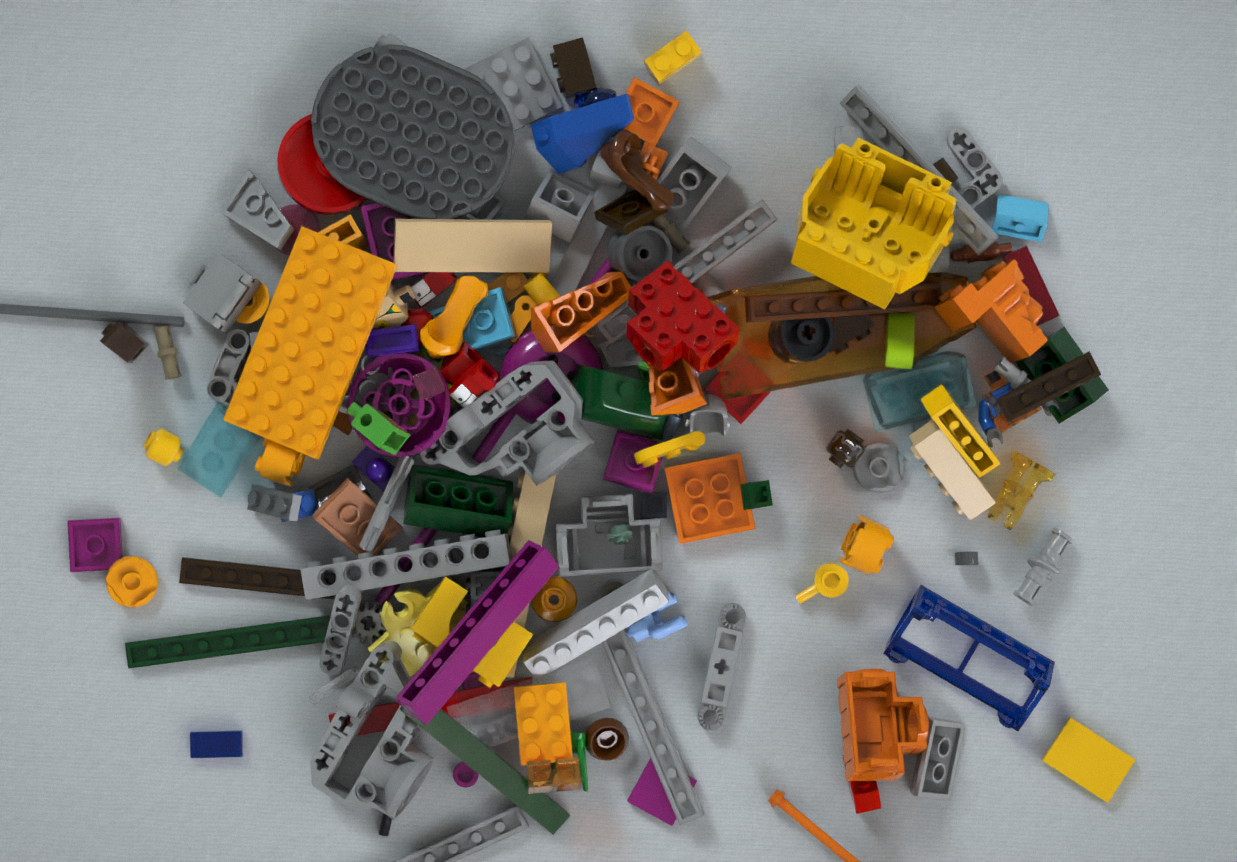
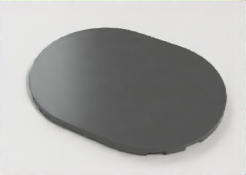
(413, 132)

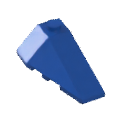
(577, 134)

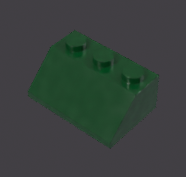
(1055, 352)

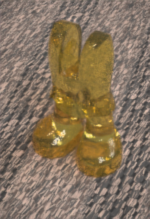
(1017, 496)

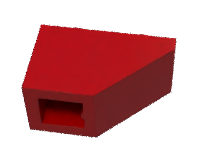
(864, 795)

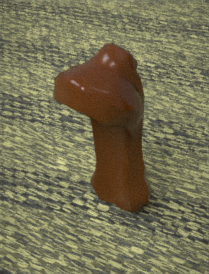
(624, 159)

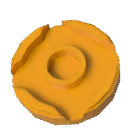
(132, 581)

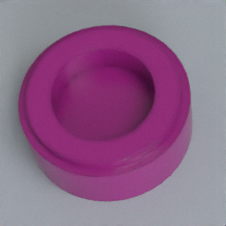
(464, 775)

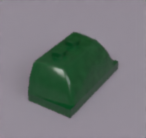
(617, 401)

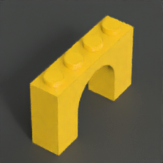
(434, 623)

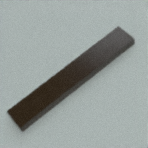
(245, 576)

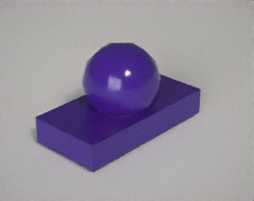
(392, 341)
(374, 467)

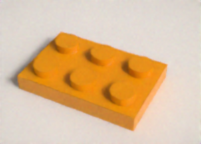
(543, 722)

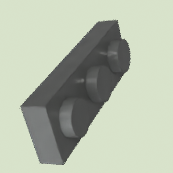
(274, 502)

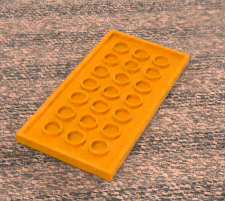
(310, 342)

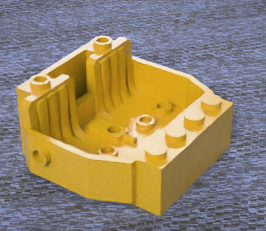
(873, 222)

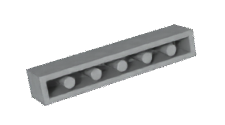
(595, 624)

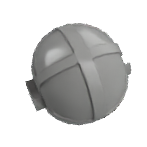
(709, 417)

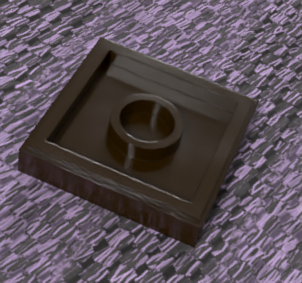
(627, 213)

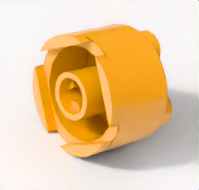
(279, 463)
(866, 545)

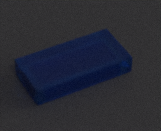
(216, 744)

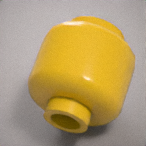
(163, 447)

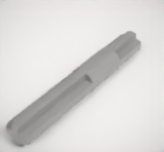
(386, 504)

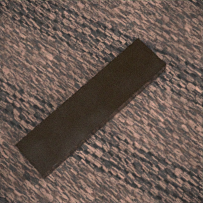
(1048, 386)

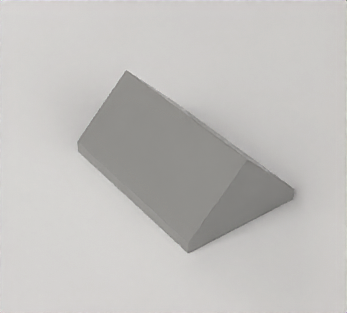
(938, 762)

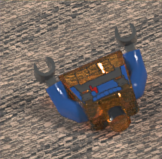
(990, 415)

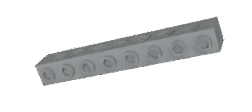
(499, 555)

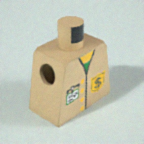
(394, 307)

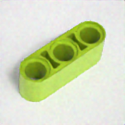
(900, 340)

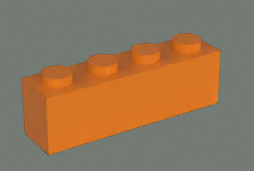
(572, 314)
(675, 389)

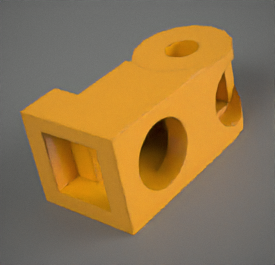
(522, 315)

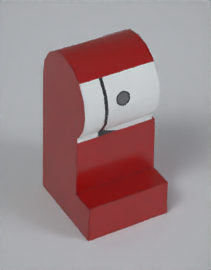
(432, 286)
(473, 383)

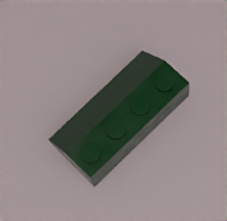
(457, 502)

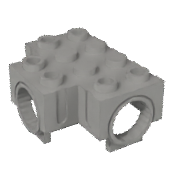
(585, 546)

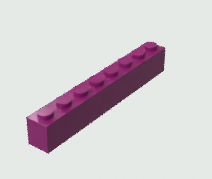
(477, 632)

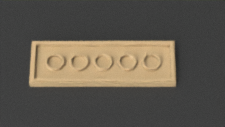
(472, 245)

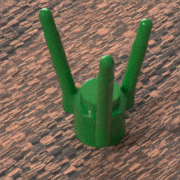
(578, 747)

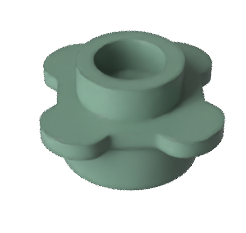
(620, 534)

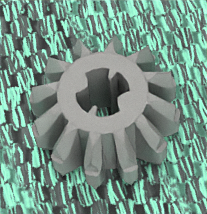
(361, 626)

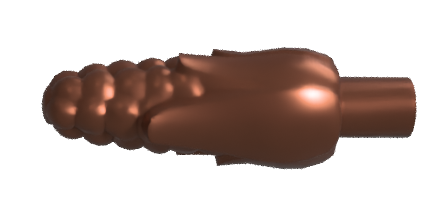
(967, 254)

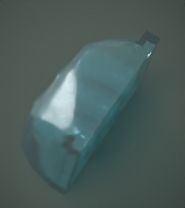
(897, 392)

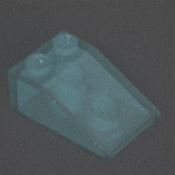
(218, 452)

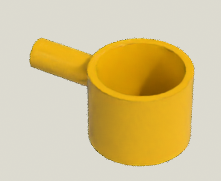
(828, 580)

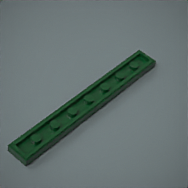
(227, 641)
(494, 770)

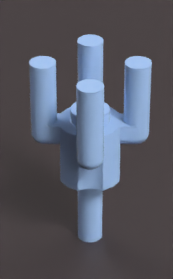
(653, 625)

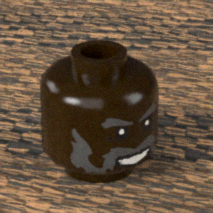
(845, 448)

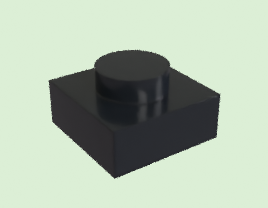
(654, 505)

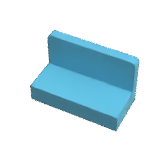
(1020, 218)

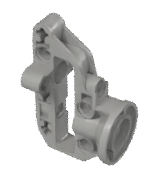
(548, 440)
(390, 773)

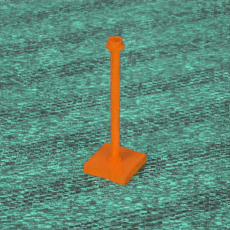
(811, 827)

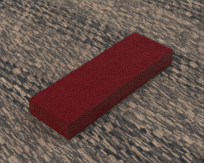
(1034, 283)

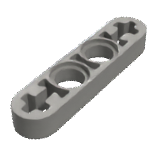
(343, 631)

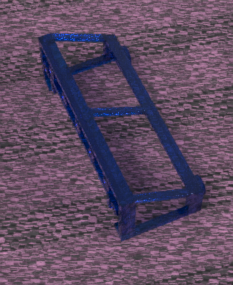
(930, 605)

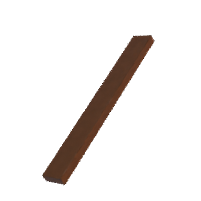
(835, 304)

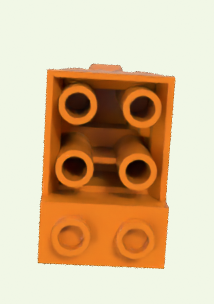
(1000, 308)

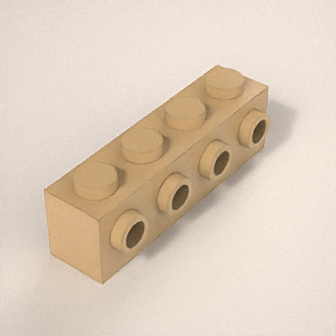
(952, 470)

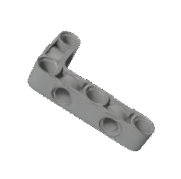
(229, 367)

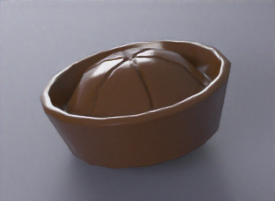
(606, 739)

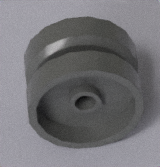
(625, 249)

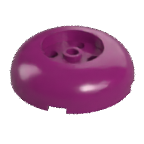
(527, 350)
(431, 413)

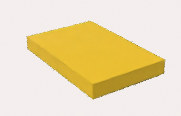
(1088, 759)

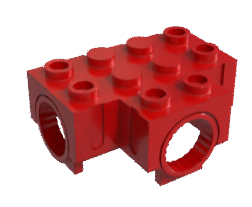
(677, 322)

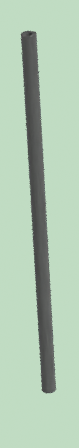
(92, 315)

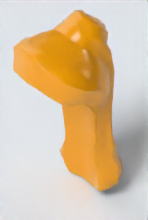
(445, 333)

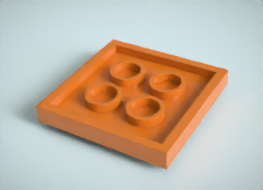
(708, 498)

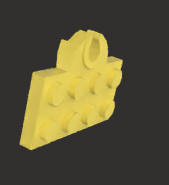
(399, 624)

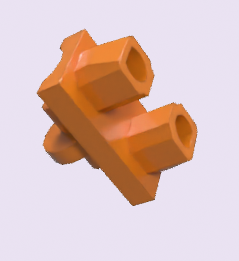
(652, 159)

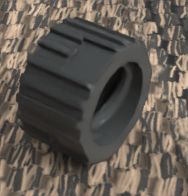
(966, 558)

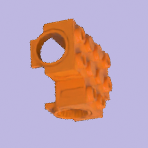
(878, 725)

